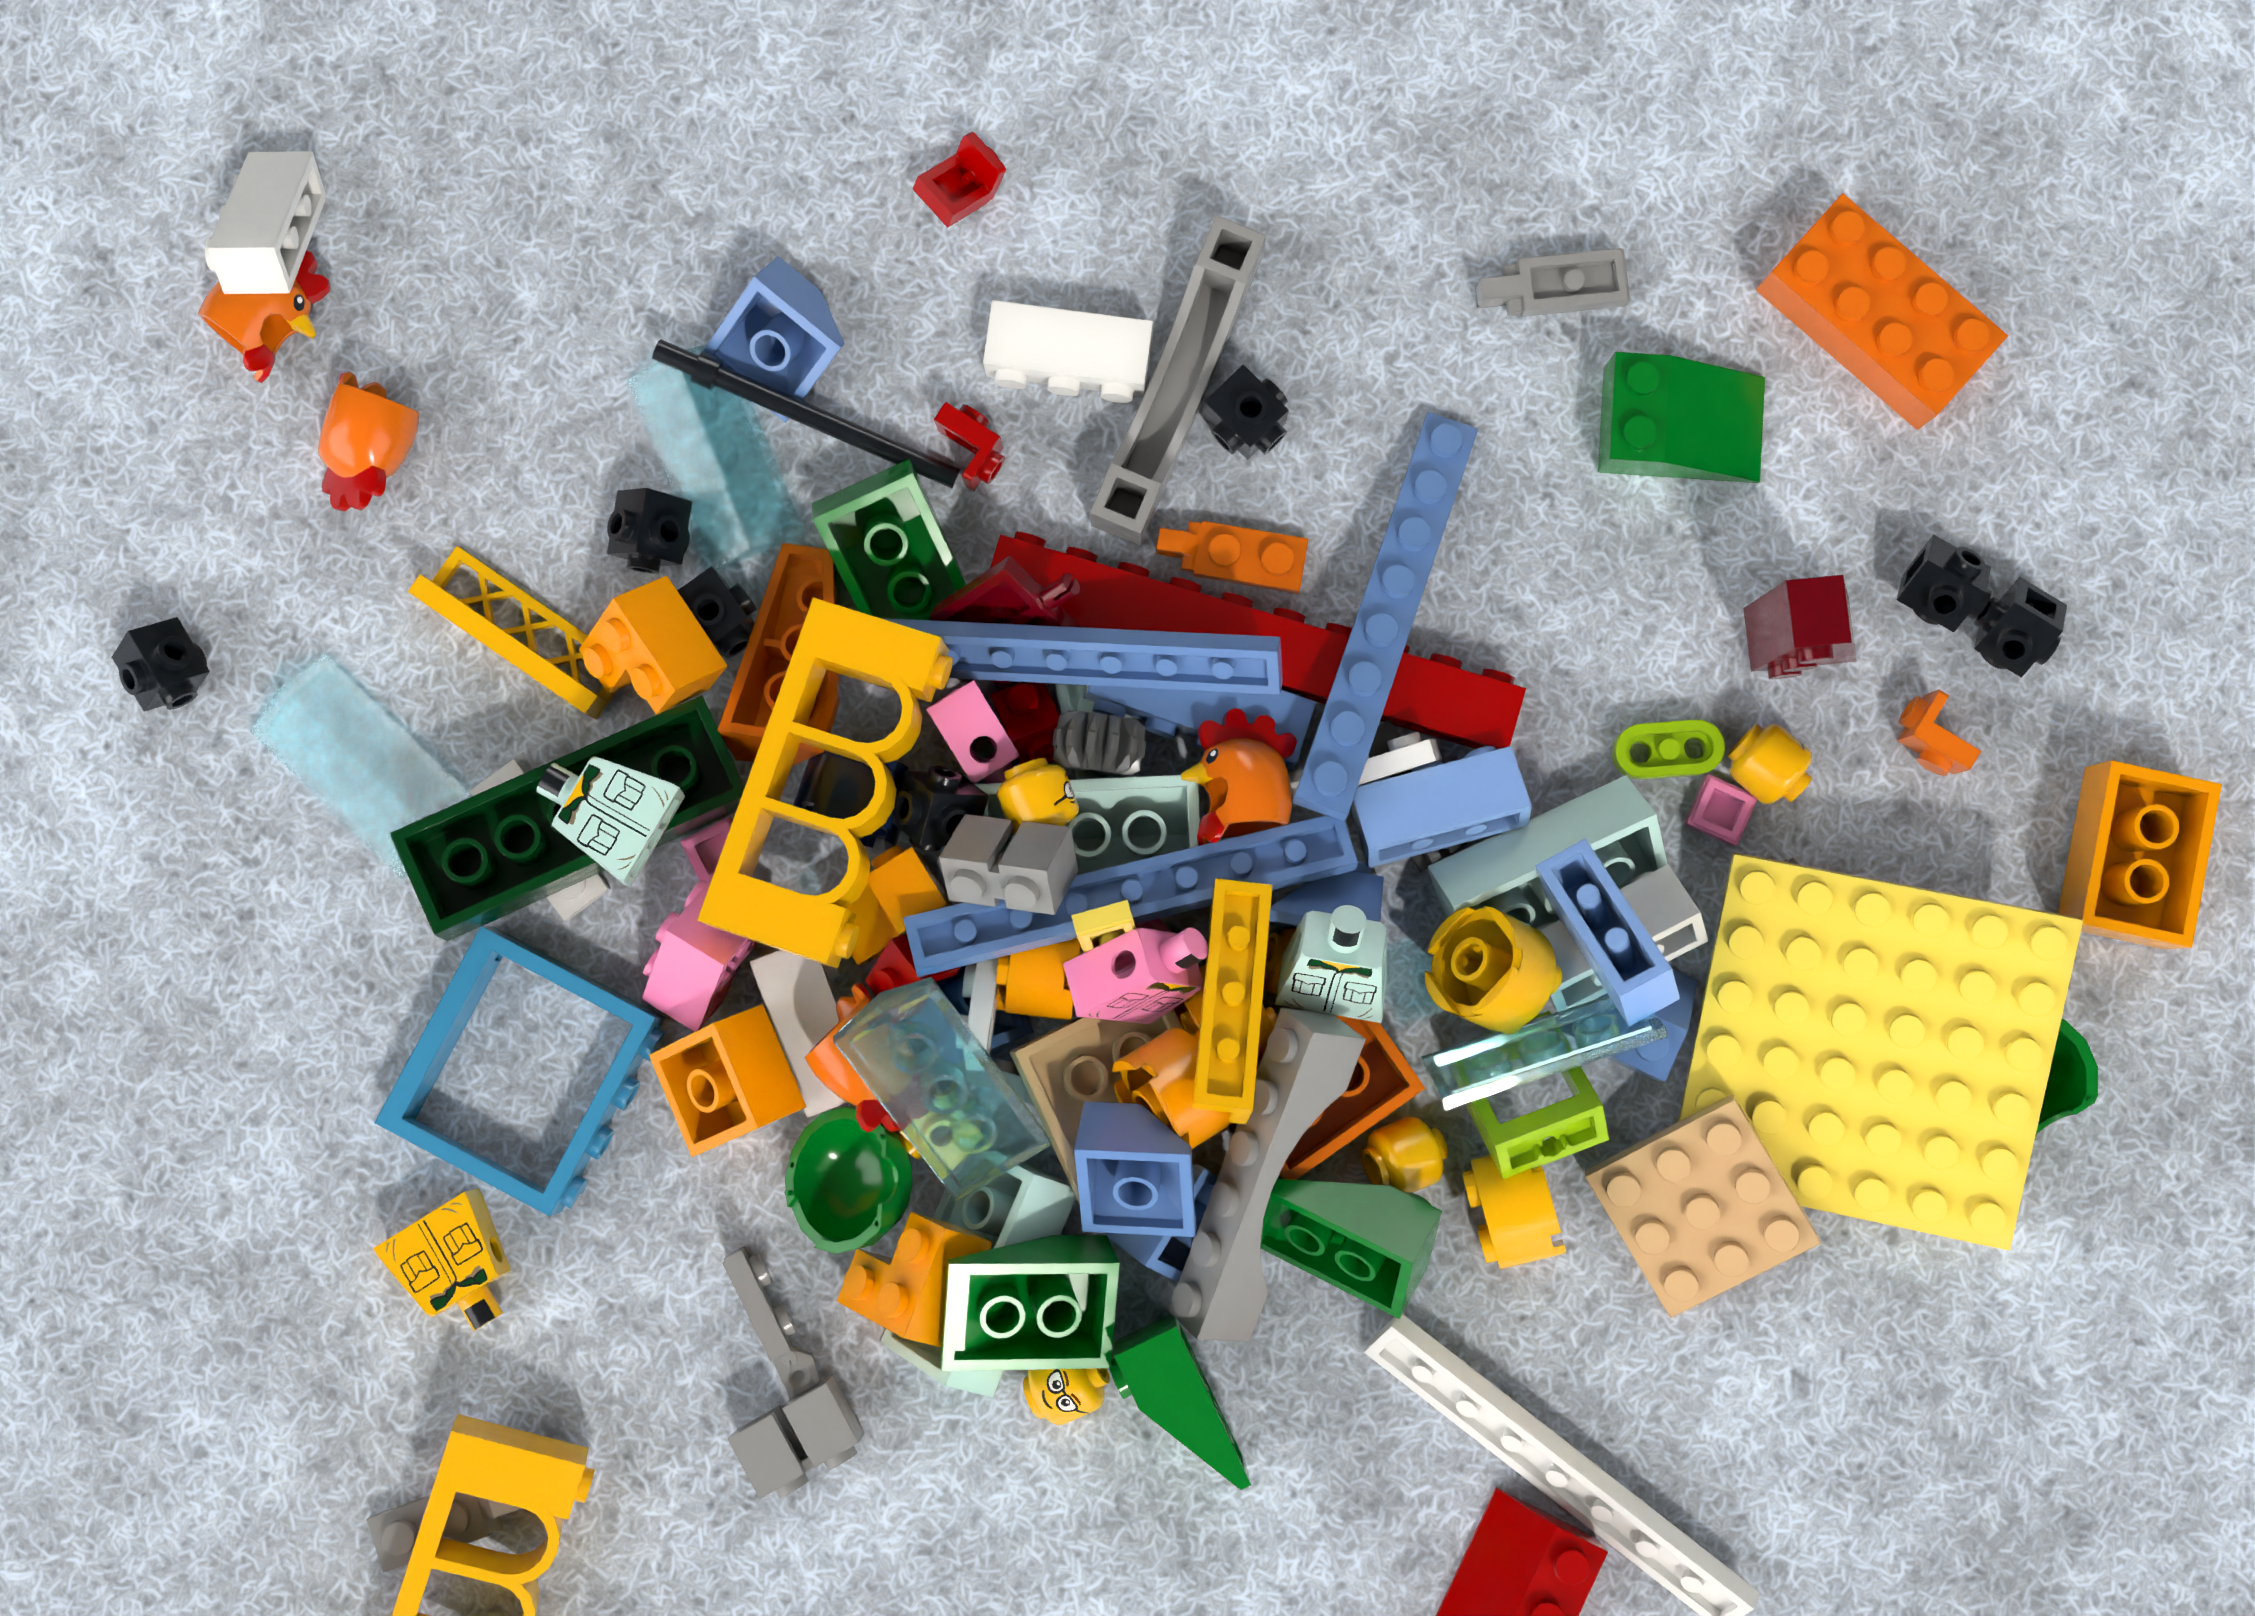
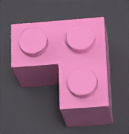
(693, 964)

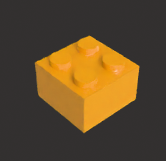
(727, 1080)

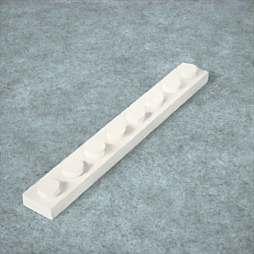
(1560, 1471)

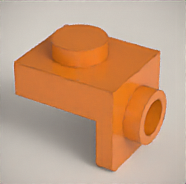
(1938, 748)

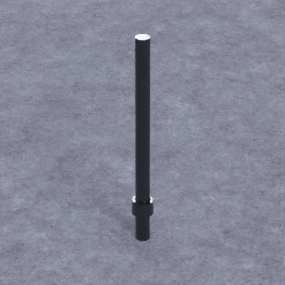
(709, 372)

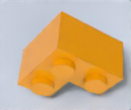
(655, 645)
(895, 889)
(910, 1288)

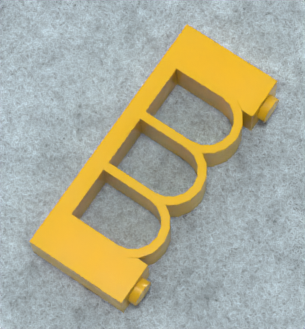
(866, 650)
(504, 1468)

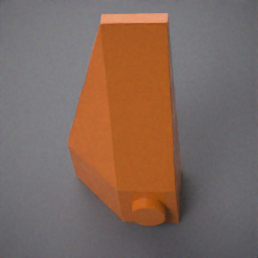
(796, 578)

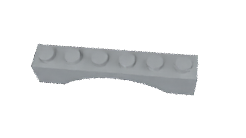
(1179, 381)
(1299, 1076)

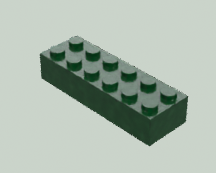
(501, 844)

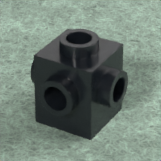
(1247, 395)
(649, 529)
(1945, 584)
(720, 611)
(2020, 628)
(161, 665)
(934, 805)

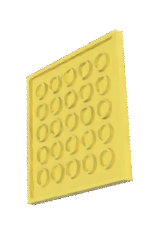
(1884, 1041)

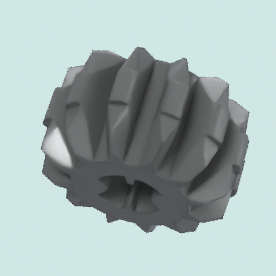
(1099, 743)

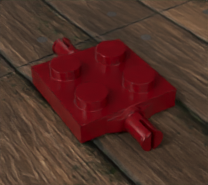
(1009, 597)

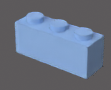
(1440, 805)
(1608, 932)

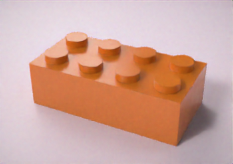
(1881, 312)

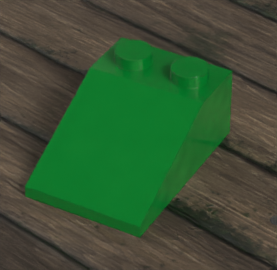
(1680, 419)
(889, 545)
(1353, 1237)
(1032, 1306)
(1172, 1391)

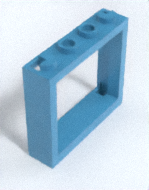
(443, 1033)

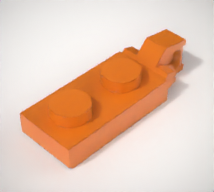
(1237, 555)

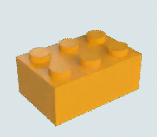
(2139, 854)

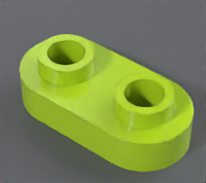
(1666, 749)

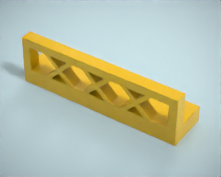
(501, 640)
(1232, 998)

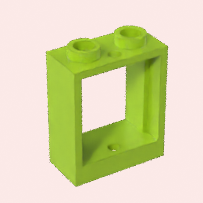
(1520, 1142)

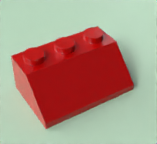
(1523, 1564)

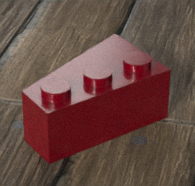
(1800, 627)

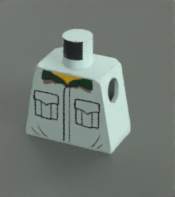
(611, 813)
(1336, 965)

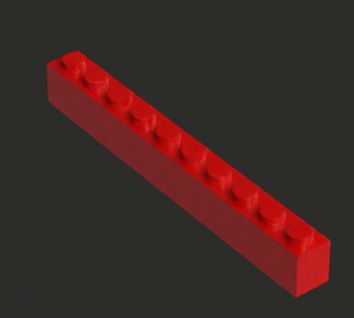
(1425, 695)

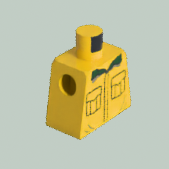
(450, 1259)

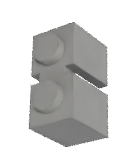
(1028, 876)
(797, 1437)

